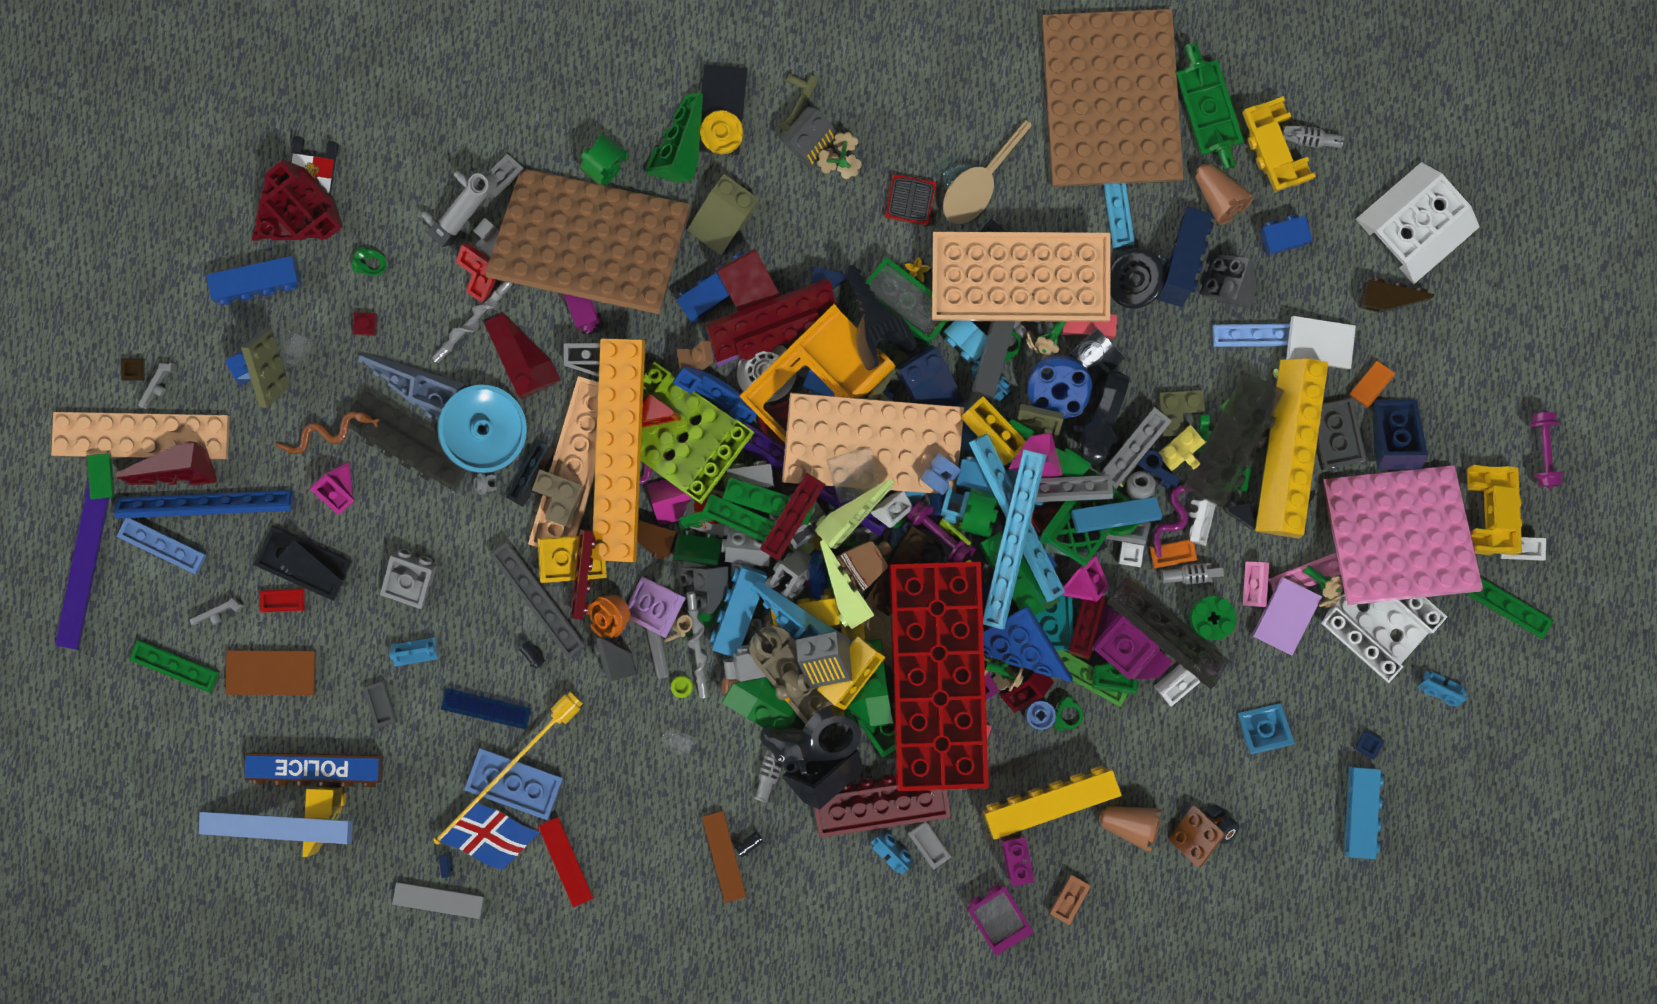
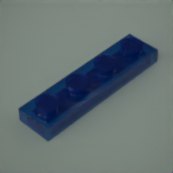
(486, 708)

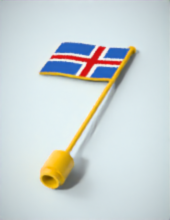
(489, 832)

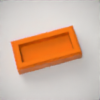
(1372, 384)
(1174, 553)

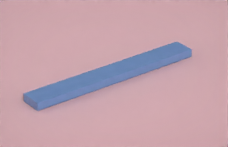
(276, 827)

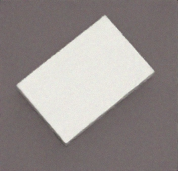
(1321, 341)

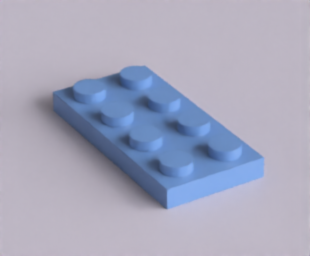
(520, 788)

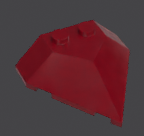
(294, 206)

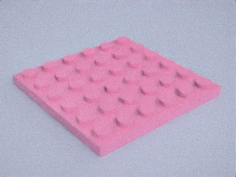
(1401, 535)

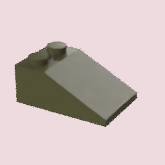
(723, 214)

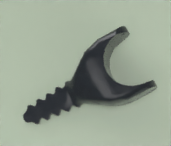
(876, 323)

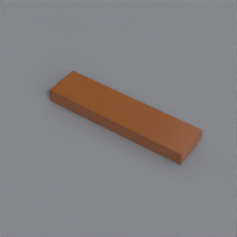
(724, 856)

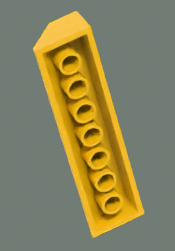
(1292, 448)

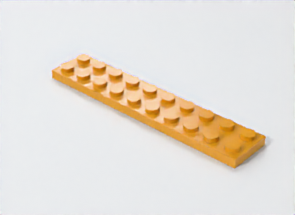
(618, 449)

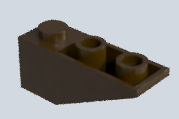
(1383, 297)

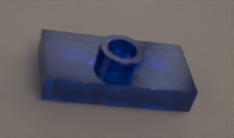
(818, 575)

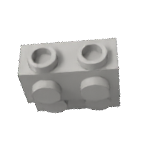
(408, 578)

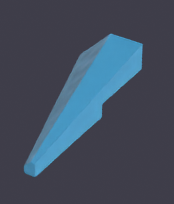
(790, 616)

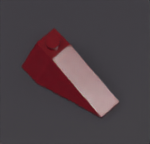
(523, 361)
(174, 464)

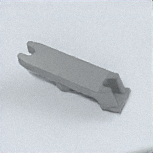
(154, 386)
(214, 613)

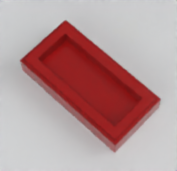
(282, 600)

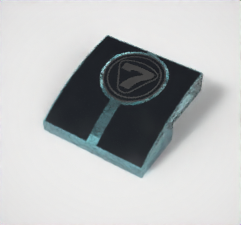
(1097, 356)

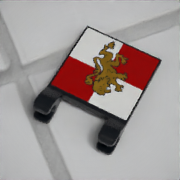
(318, 166)

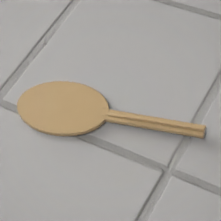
(974, 187)

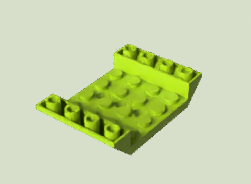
(710, 444)

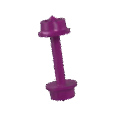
(1545, 421)
(920, 515)

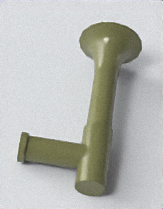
(808, 88)
(877, 392)

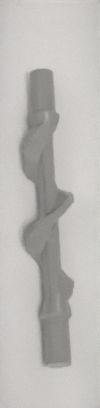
(472, 324)
(694, 643)

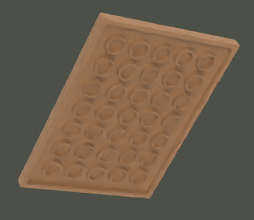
(1112, 98)
(589, 241)

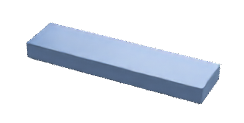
(1250, 335)

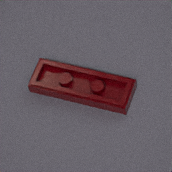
(1086, 627)

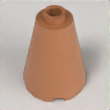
(1222, 193)
(1133, 824)

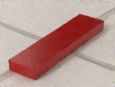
(565, 862)

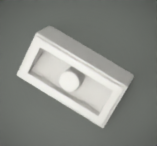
(892, 508)
(1176, 684)

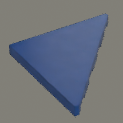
(1025, 645)

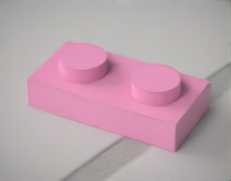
(1255, 584)

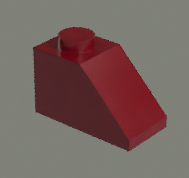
(1033, 688)

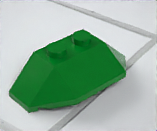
(873, 700)
(758, 702)

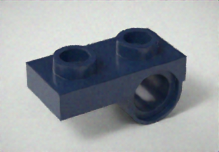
(1164, 478)

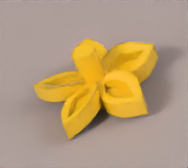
(918, 269)

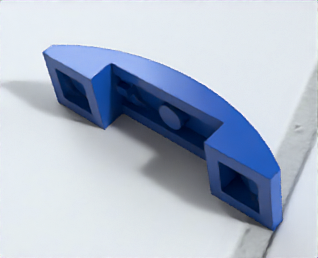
(715, 390)

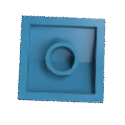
(1265, 729)

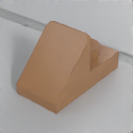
(698, 357)

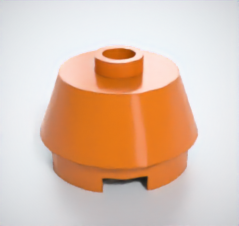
(608, 615)

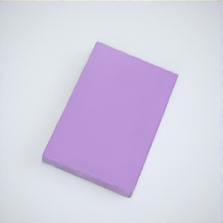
(654, 606)
(1286, 616)

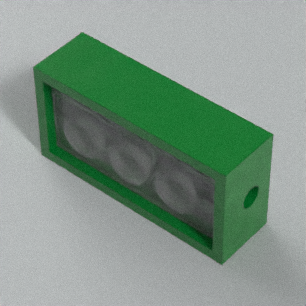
(907, 299)

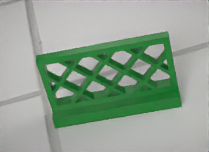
(1062, 519)

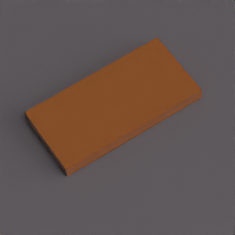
(270, 672)

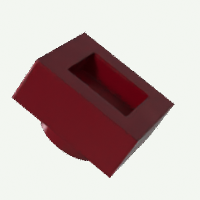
(365, 324)

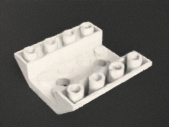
(1412, 207)
(1370, 631)

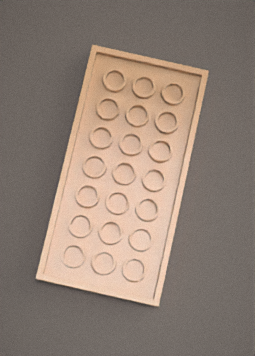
(1021, 276)
(900, 436)

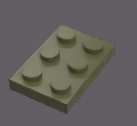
(265, 367)

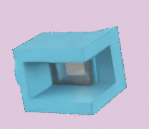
(954, 506)

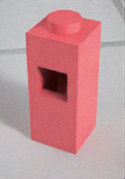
(1083, 329)

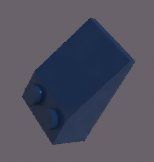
(929, 378)
(1398, 435)

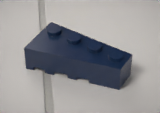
(1186, 256)

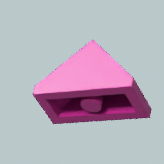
(1044, 445)
(335, 488)
(667, 501)
(1087, 582)

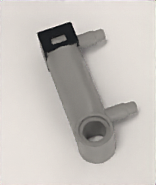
(447, 228)

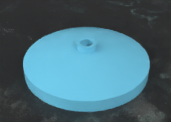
(502, 424)

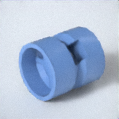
(940, 474)
(1040, 715)

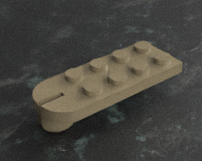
(781, 659)

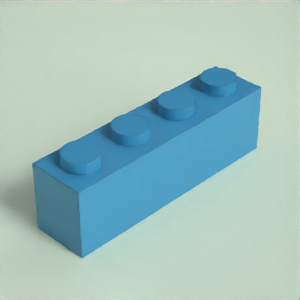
(973, 477)
(738, 610)
(1363, 812)

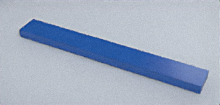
(204, 504)

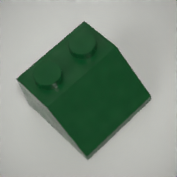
(698, 549)

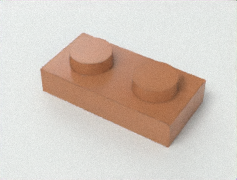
(1070, 899)

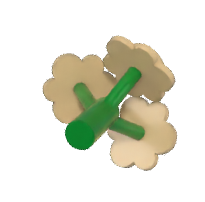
(848, 165)
(1046, 346)
(1330, 585)
(1005, 677)

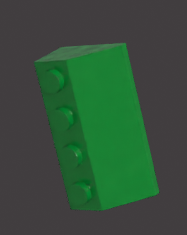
(1026, 588)

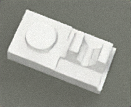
(1203, 518)
(1531, 550)

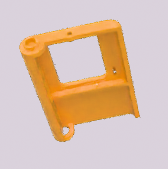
(831, 354)

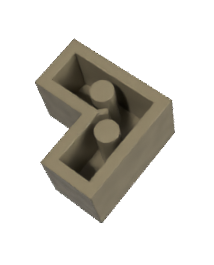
(564, 496)

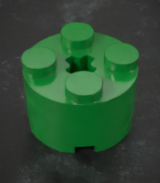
(603, 160)
(980, 513)
(1220, 627)

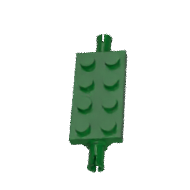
(1209, 107)

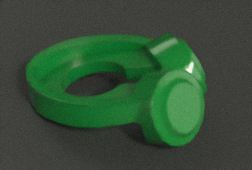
(359, 267)

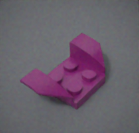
(1128, 648)

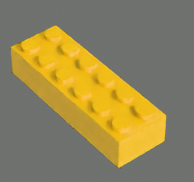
(1052, 802)

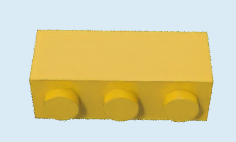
(986, 419)
(864, 662)

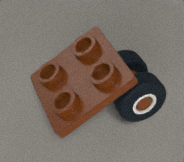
(1202, 832)

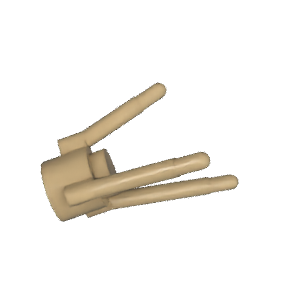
(682, 624)

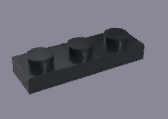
(523, 485)

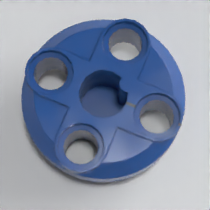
(1060, 385)

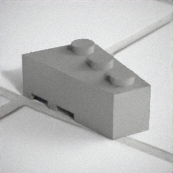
(583, 357)

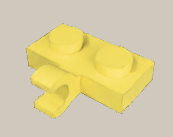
(1182, 449)

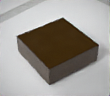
(132, 369)

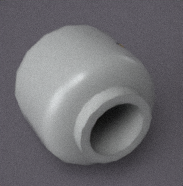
(1140, 486)

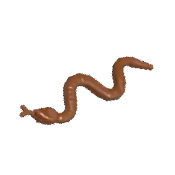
(305, 437)

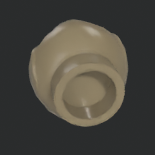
(794, 686)

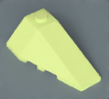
(844, 520)
(849, 600)

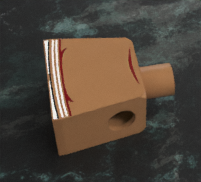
(864, 562)

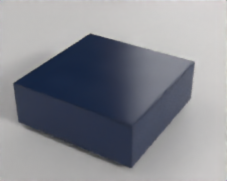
(1369, 744)
(446, 865)

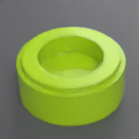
(681, 686)

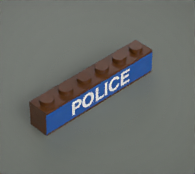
(313, 768)

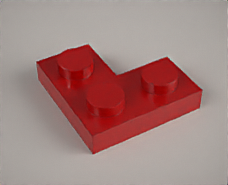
(476, 264)

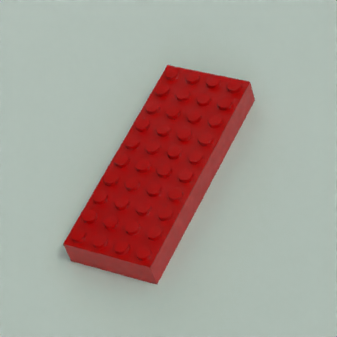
(938, 676)

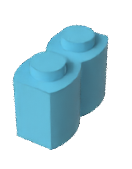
(967, 338)

